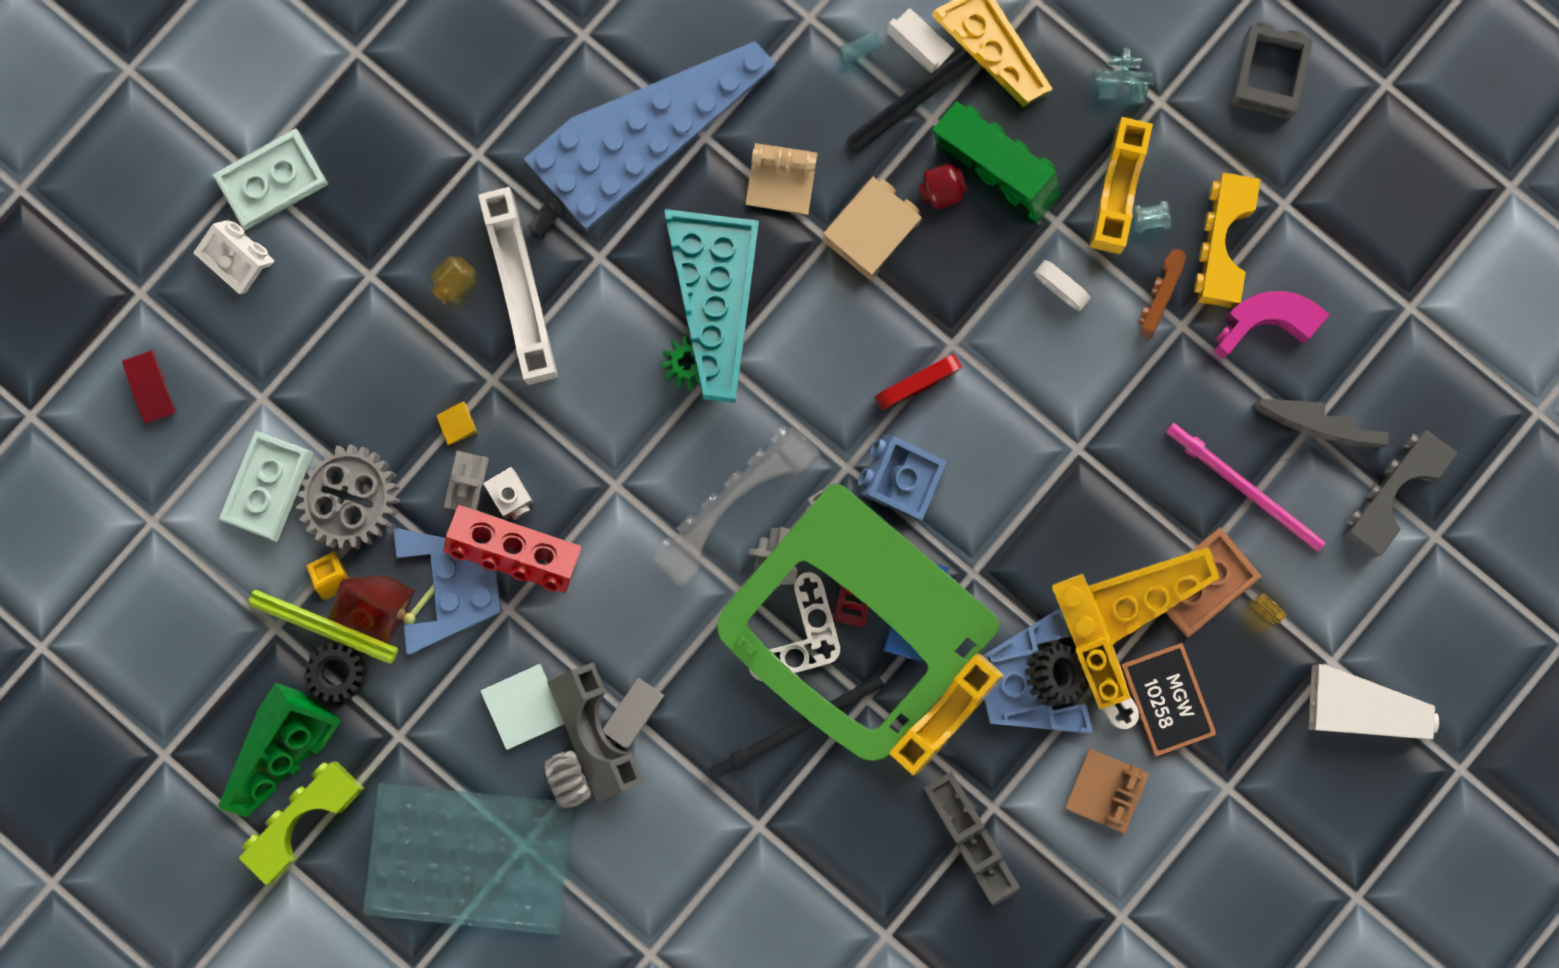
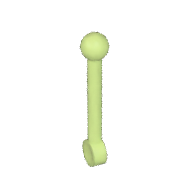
(409, 618)

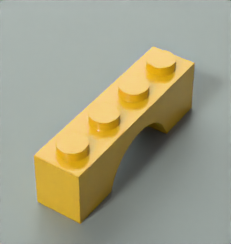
(1120, 184)
(1221, 279)
(947, 715)

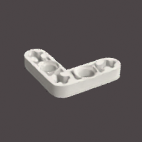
(814, 635)

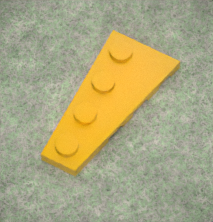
(995, 45)
(1148, 592)

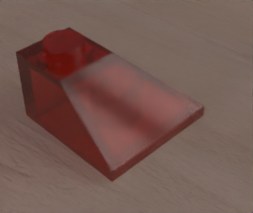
(372, 605)

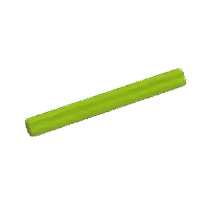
(323, 626)

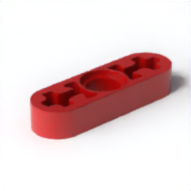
(918, 382)

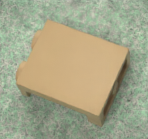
(872, 227)

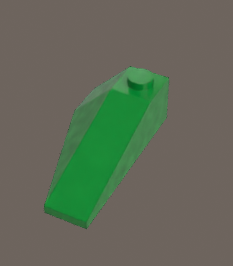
(279, 739)

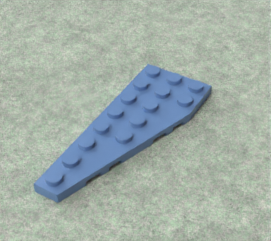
(619, 145)

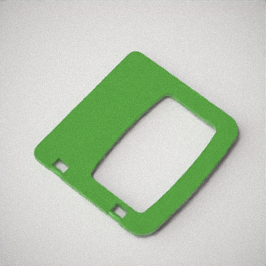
(893, 580)

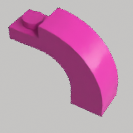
(1279, 308)

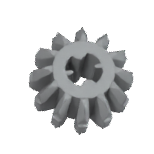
(567, 779)

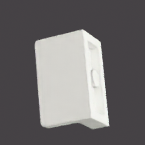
(920, 41)

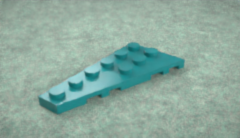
(714, 279)

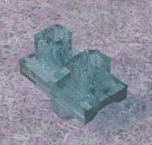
(1137, 81)

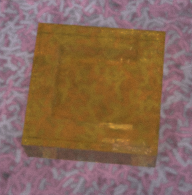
(1268, 609)

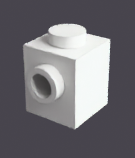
(509, 494)

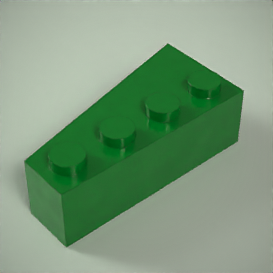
(999, 159)

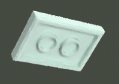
(270, 179)
(266, 486)

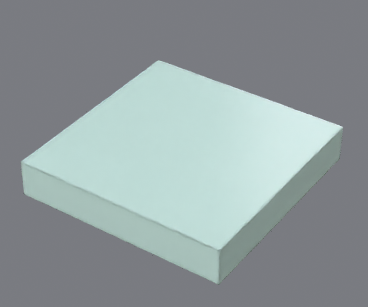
(522, 706)

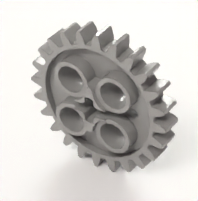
(357, 470)

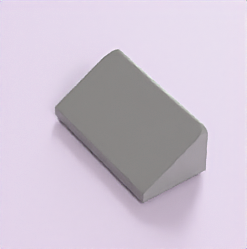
(633, 713)

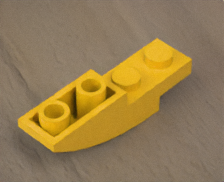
(1091, 641)

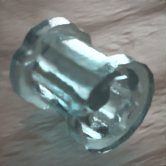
(1152, 217)

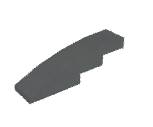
(1311, 419)
(972, 839)

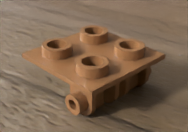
(1107, 791)

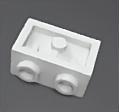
(233, 255)

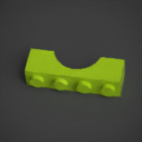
(272, 851)

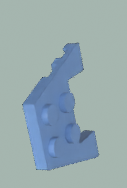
(462, 590)
(1011, 699)

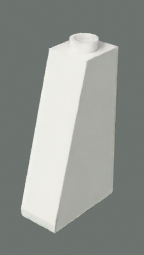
(1361, 707)

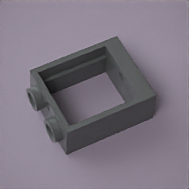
(1263, 100)

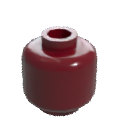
(943, 186)

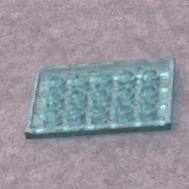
(468, 858)

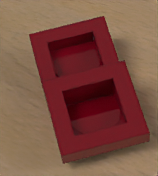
(148, 386)

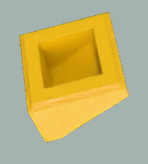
(457, 423)
(327, 574)

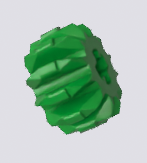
(676, 358)

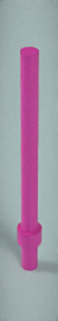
(1195, 448)

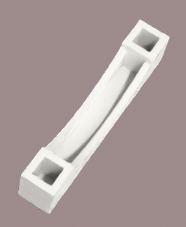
(518, 286)

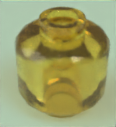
(453, 279)

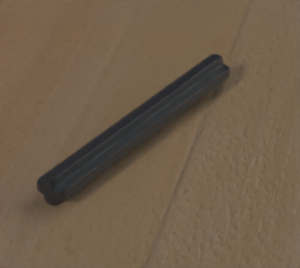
(910, 100)

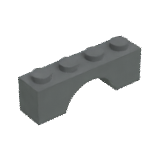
(1375, 524)
(578, 702)

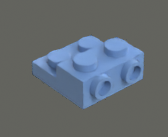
(901, 476)

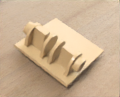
(781, 178)

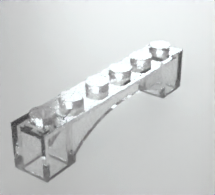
(788, 455)

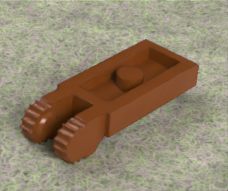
(1162, 291)

